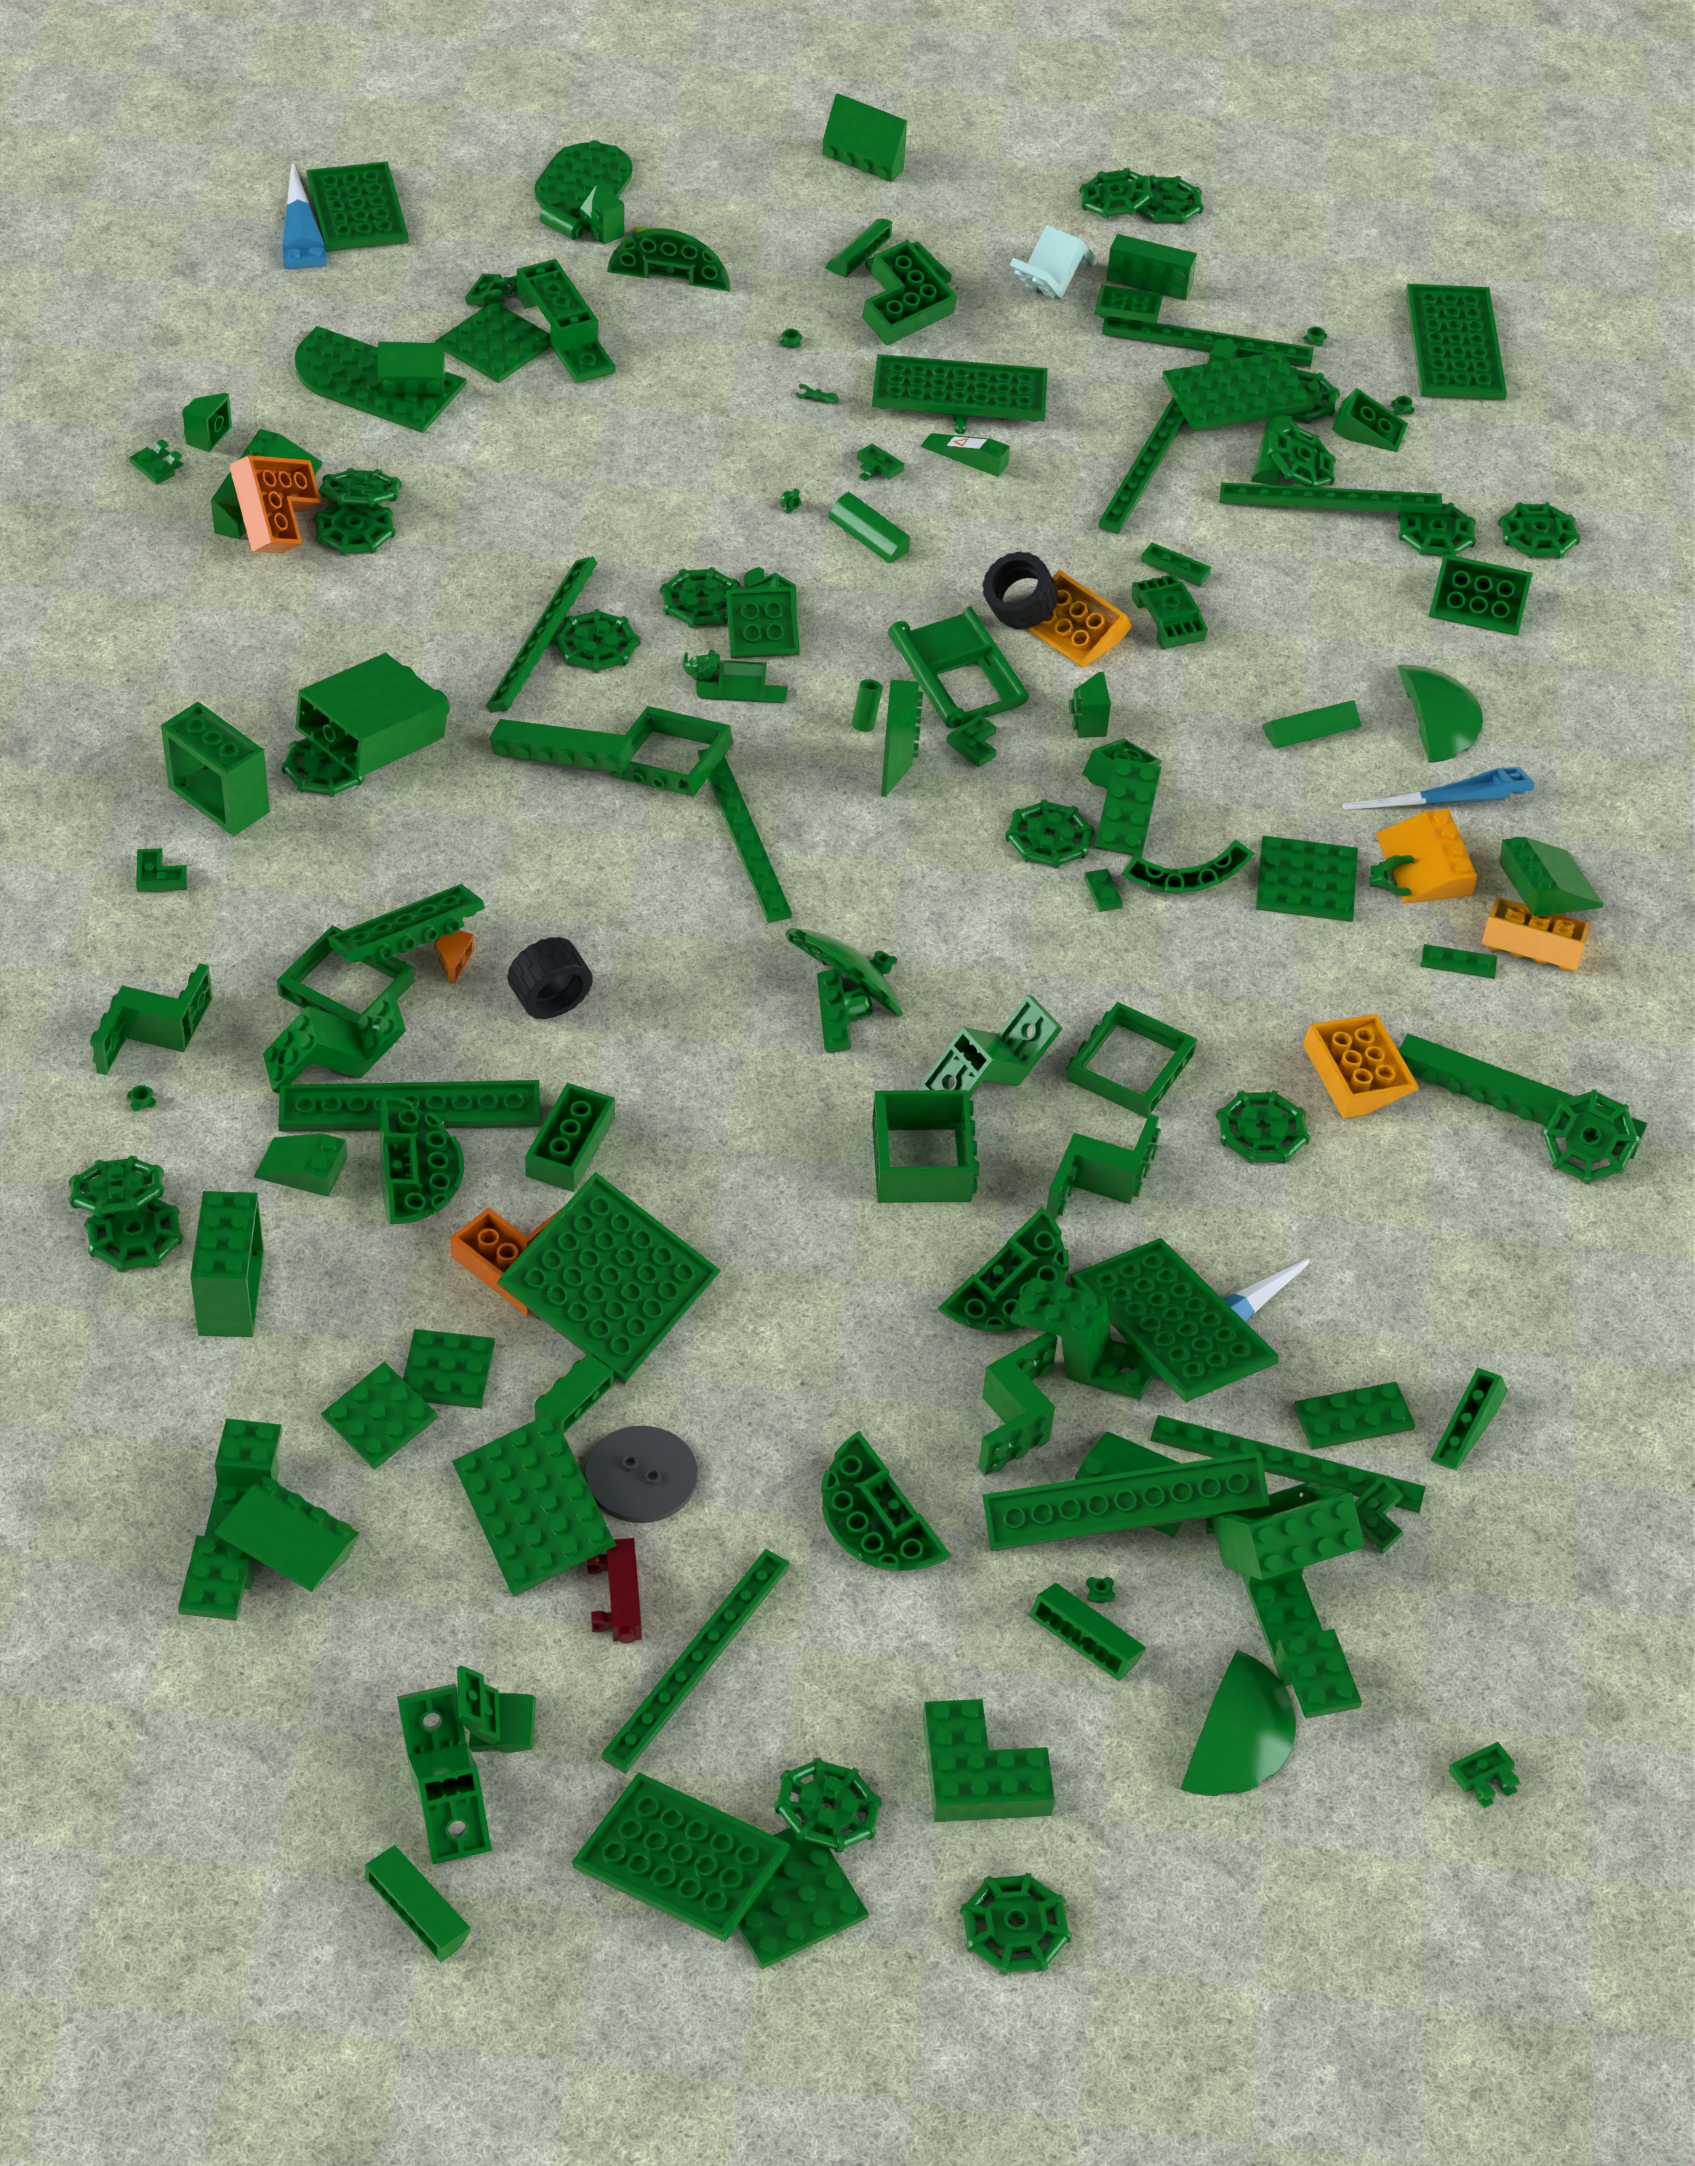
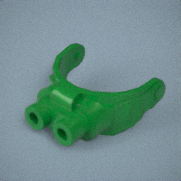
(1382, 871)

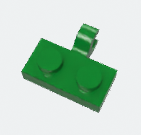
(878, 461)

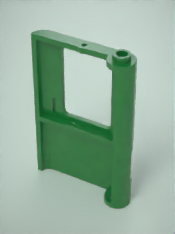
(952, 646)

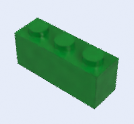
(576, 1391)

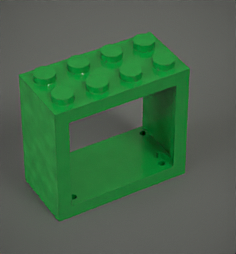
(215, 768)
(924, 1112)
(227, 1264)
(1299, 1535)

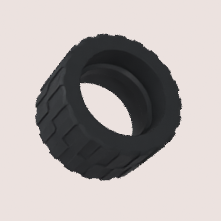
(1010, 570)
(549, 978)

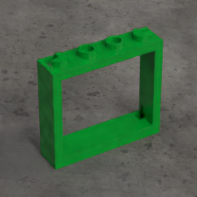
(683, 727)
(290, 981)
(1148, 1027)

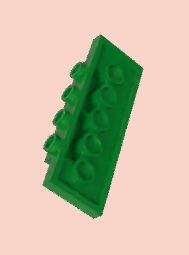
(407, 926)

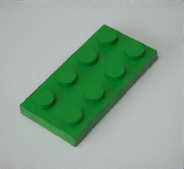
(1128, 807)
(1354, 1415)

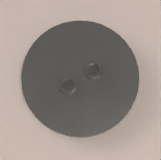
(641, 1474)

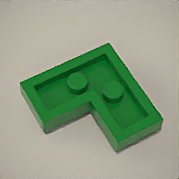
(971, 738)
(154, 876)
(1372, 1512)

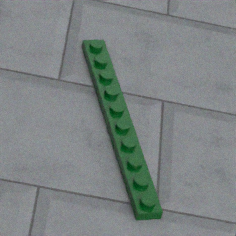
(1204, 339)
(1143, 469)
(1331, 498)
(541, 635)
(748, 842)
(1279, 1460)
(695, 1661)

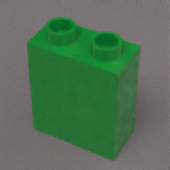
(371, 714)

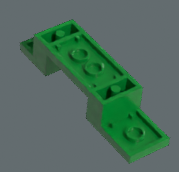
(570, 319)
(217, 1568)
(1299, 1646)

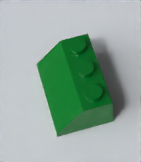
(411, 368)

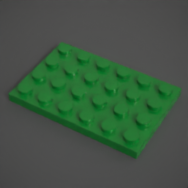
(357, 206)
(1237, 390)
(533, 1504)
(681, 1856)

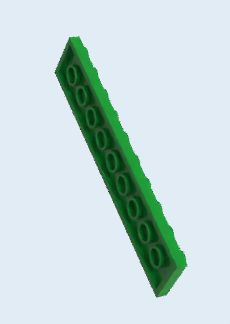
(456, 1103)
(1126, 1501)

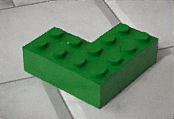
(912, 296)
(976, 1781)

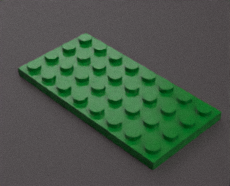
(1455, 341)
(960, 387)
(1176, 1320)

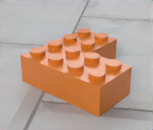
(268, 497)
(490, 1247)

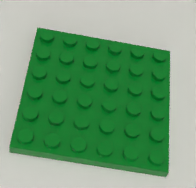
(609, 1277)

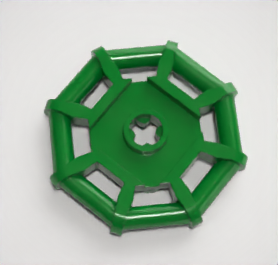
(1124, 194)
(1176, 200)
(1313, 390)
(1301, 456)
(360, 487)
(1551, 530)
(354, 534)
(1444, 536)
(701, 611)
(599, 630)
(313, 767)
(1050, 822)
(1268, 1115)
(1595, 1150)
(117, 1186)
(138, 1242)
(829, 1791)
(1011, 1938)

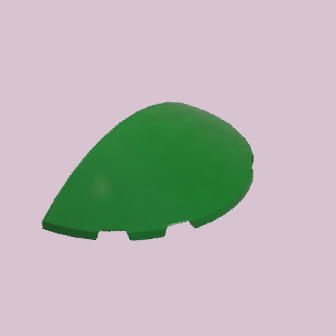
(670, 255)
(1445, 711)
(847, 961)
(417, 1162)
(993, 1292)
(873, 1515)
(1244, 1732)

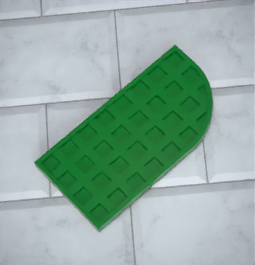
(348, 374)

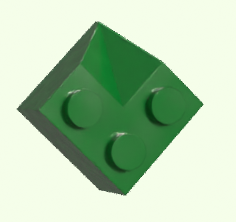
(603, 215)
(207, 421)
(227, 511)
(1091, 707)

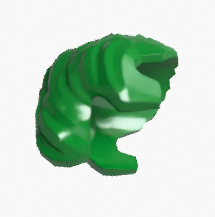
(701, 667)

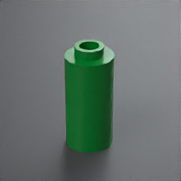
(562, 222)
(867, 705)

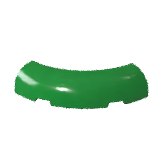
(1188, 879)

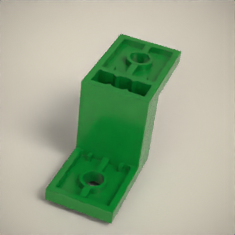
(151, 1018)
(334, 1042)
(992, 1056)
(1103, 1168)
(1085, 1337)
(1018, 1403)
(444, 1774)

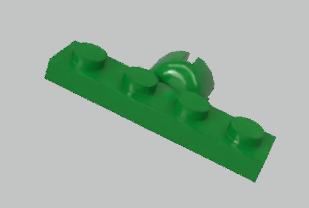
(839, 1009)

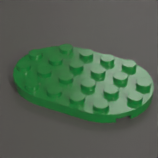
(578, 170)

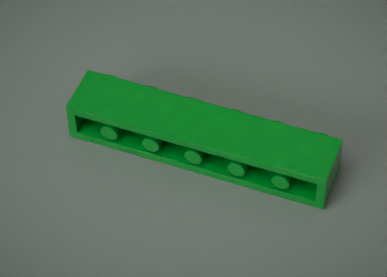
(562, 745)

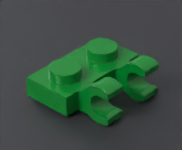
(488, 289)
(153, 466)
(1483, 1766)

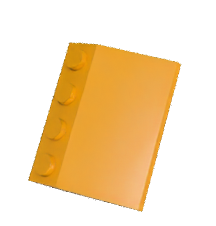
(1081, 623)
(1440, 858)
(1545, 938)
(1358, 1064)

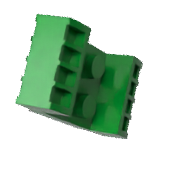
(1171, 609)

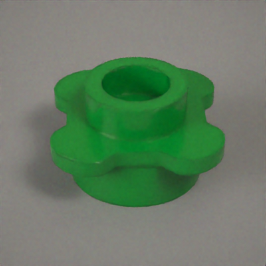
(1315, 336)
(791, 338)
(1402, 405)
(790, 500)
(886, 966)
(141, 1092)
(1100, 1596)

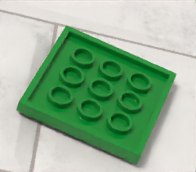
(495, 342)
(1307, 878)
(800, 1903)

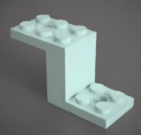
(1053, 262)

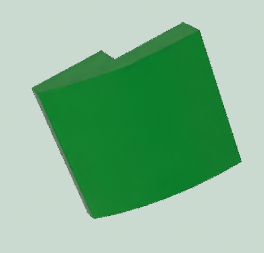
(478, 1705)
(516, 1725)

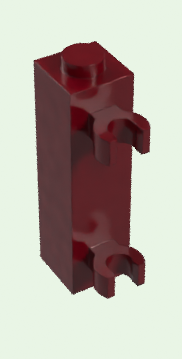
(623, 1591)

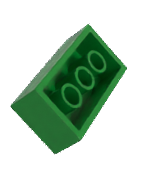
(1151, 266)
(570, 1137)

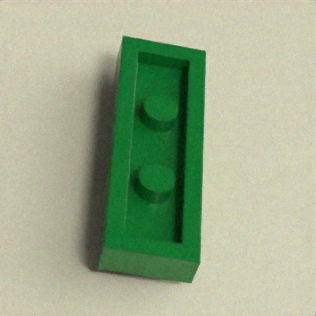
(1175, 564)
(1459, 961)

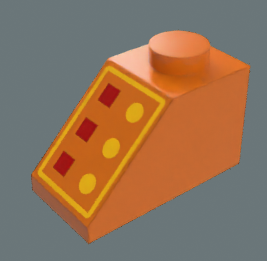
(454, 952)

